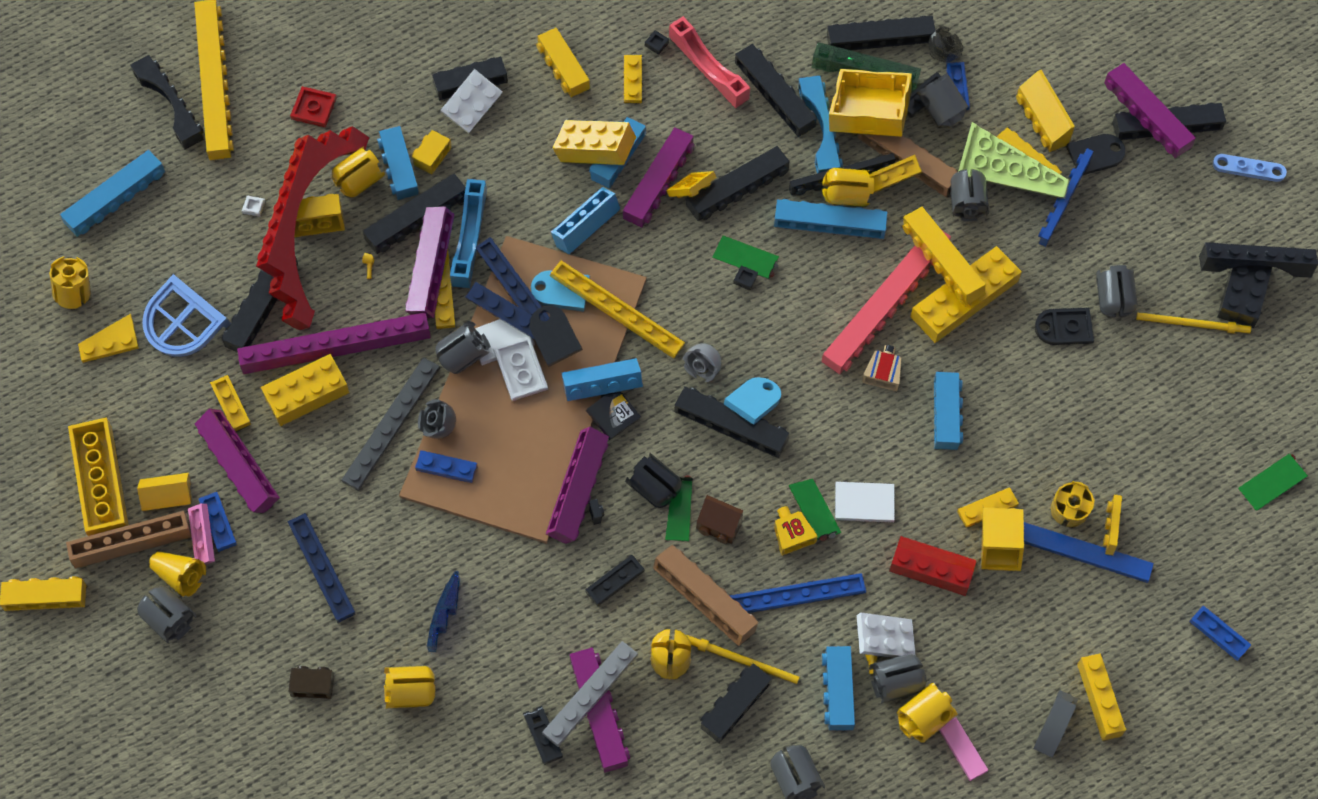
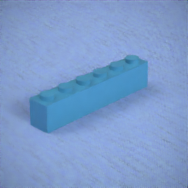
(112, 193)
(830, 218)

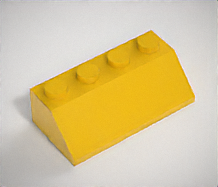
(1045, 112)

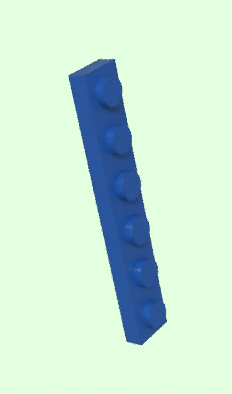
(1061, 204)

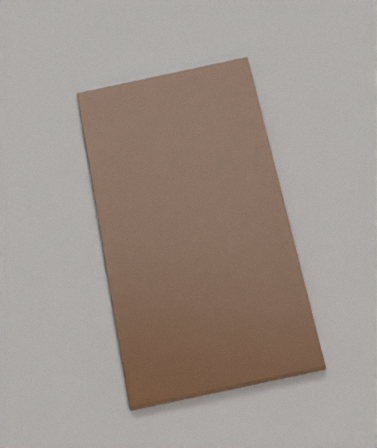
(525, 442)

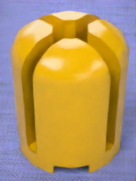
(357, 173)
(848, 187)
(69, 282)
(1082, 507)
(679, 648)
(409, 686)

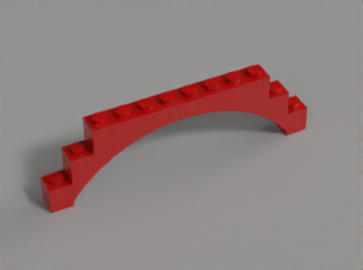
(278, 246)

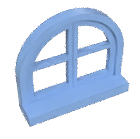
(195, 302)

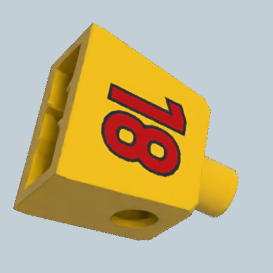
(793, 531)

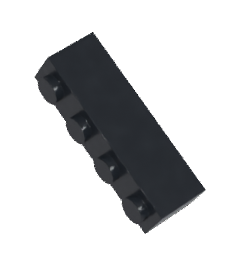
(449, 81)
(735, 704)

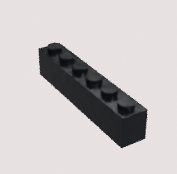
(881, 33)
(775, 90)
(1194, 117)
(738, 183)
(410, 216)
(251, 315)
(722, 419)

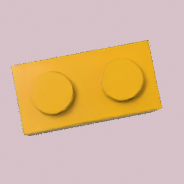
(431, 152)

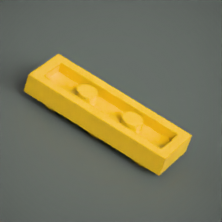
(632, 78)
(895, 173)
(230, 403)
(973, 513)
(1112, 524)

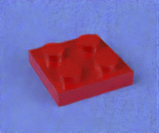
(313, 106)

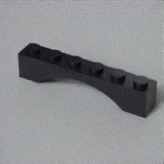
(184, 127)
(1295, 261)

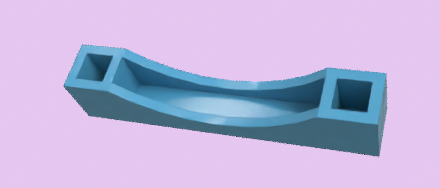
(812, 92)
(465, 254)

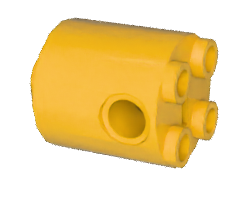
(926, 713)

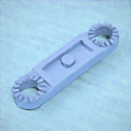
(1249, 167)

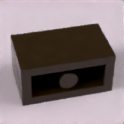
(311, 682)

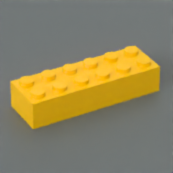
(943, 311)
(98, 476)

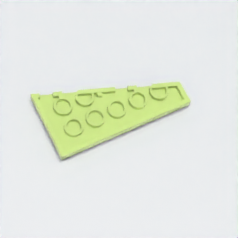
(1009, 166)

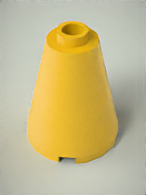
(178, 571)

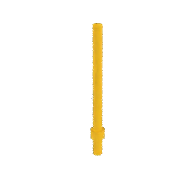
(1230, 327)
(704, 645)

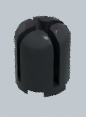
(654, 481)

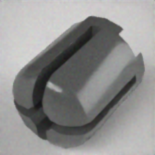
(970, 198)
(1116, 291)
(462, 348)
(164, 626)
(898, 677)
(805, 768)

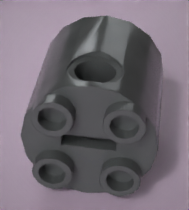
(943, 101)

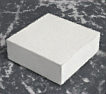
(253, 206)

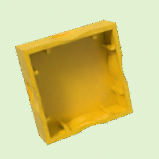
(870, 102)

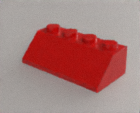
(933, 565)

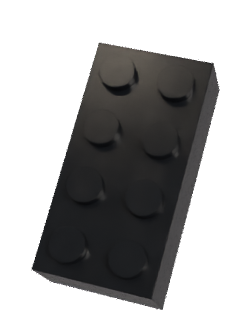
(1244, 294)

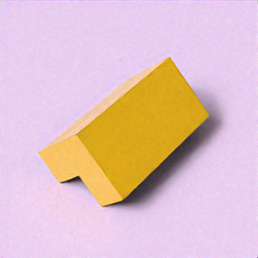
(164, 491)

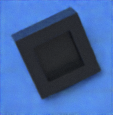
(656, 42)
(745, 277)
(596, 511)

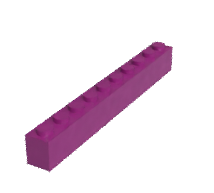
(333, 342)

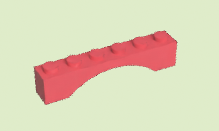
(689, 42)

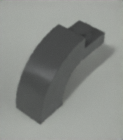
(1056, 723)

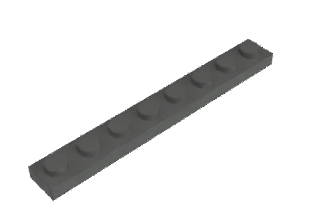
(390, 424)

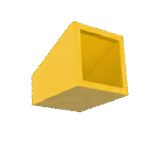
(1002, 539)

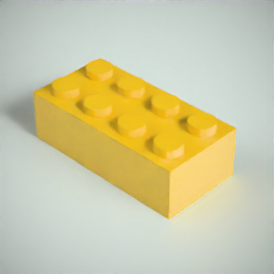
(594, 142)
(305, 390)

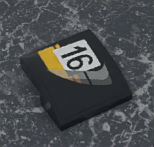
(613, 414)

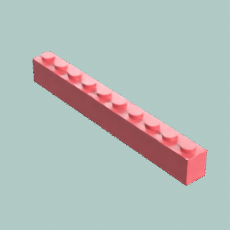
(877, 310)

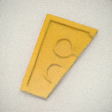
(110, 341)

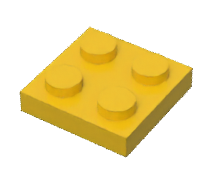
(691, 184)

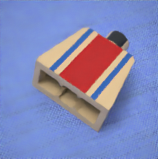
(884, 369)

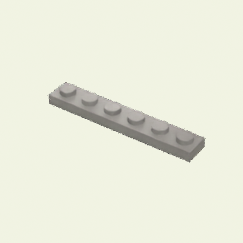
(590, 694)

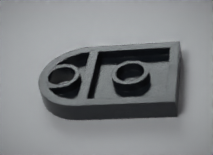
(1102, 156)
(1066, 326)
(554, 336)

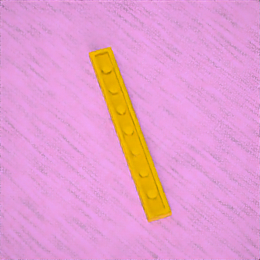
(617, 309)

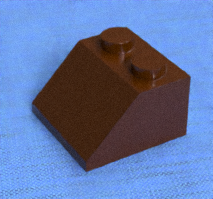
(719, 520)

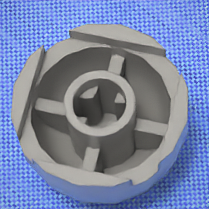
(700, 358)

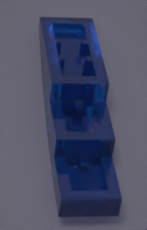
(446, 606)

